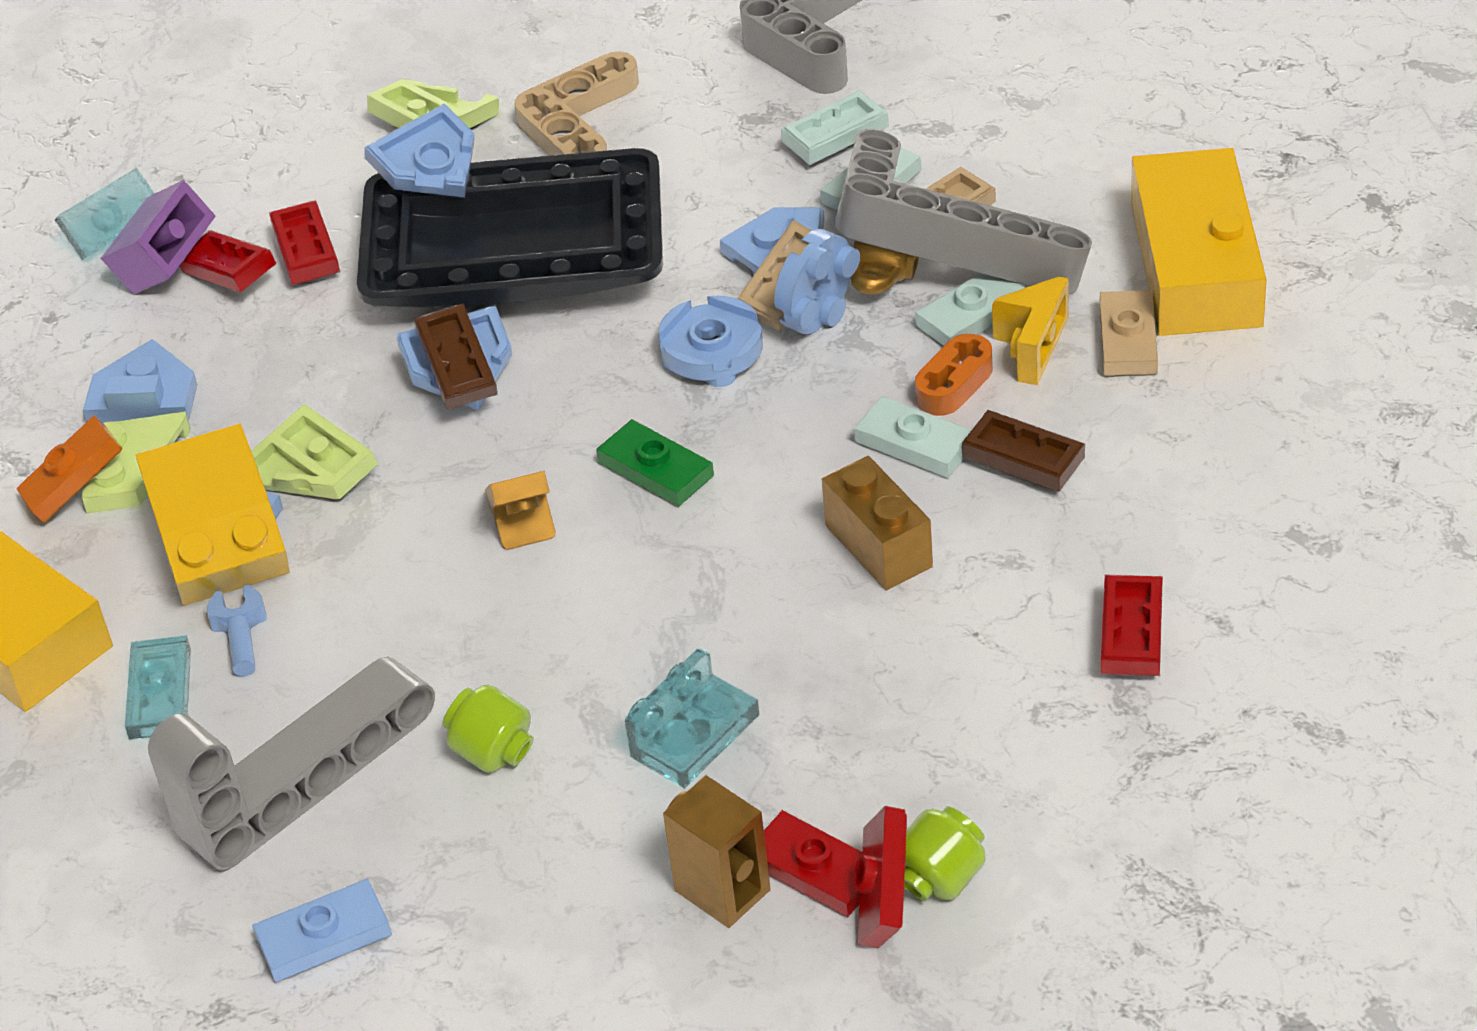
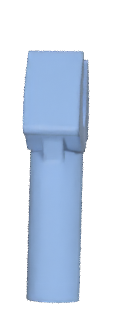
(238, 624)

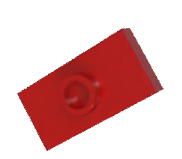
(304, 242)
(227, 261)
(1131, 625)
(812, 862)
(881, 877)

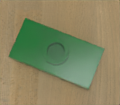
(655, 462)

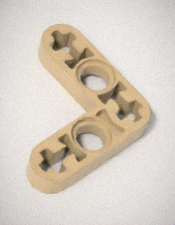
(603, 82)

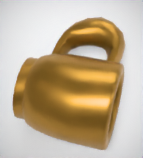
(881, 268)

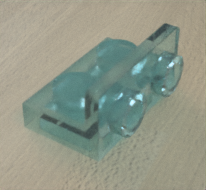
(688, 720)

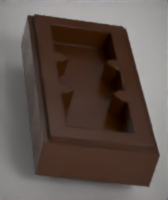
(455, 356)
(1023, 450)

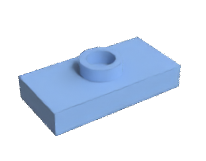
(321, 930)

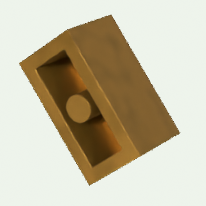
(877, 522)
(717, 850)

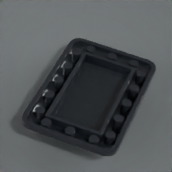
(517, 235)

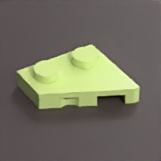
(410, 99)
(311, 457)
(120, 481)

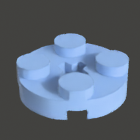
(815, 282)
(687, 343)

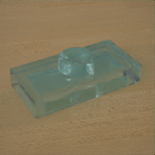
(103, 214)
(156, 683)

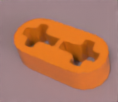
(961, 378)

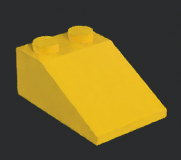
(213, 513)

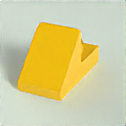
(1032, 324)

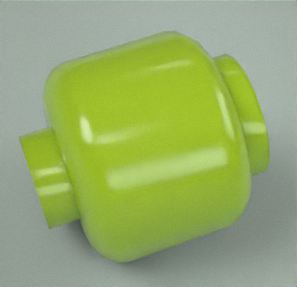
(488, 728)
(942, 854)

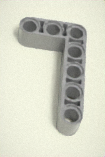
(796, 40)
(949, 227)
(236, 809)

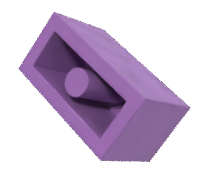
(158, 237)

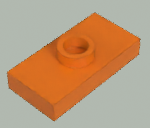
(69, 468)

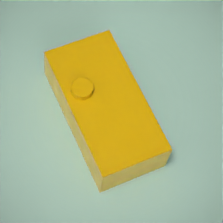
(1197, 242)
(45, 627)

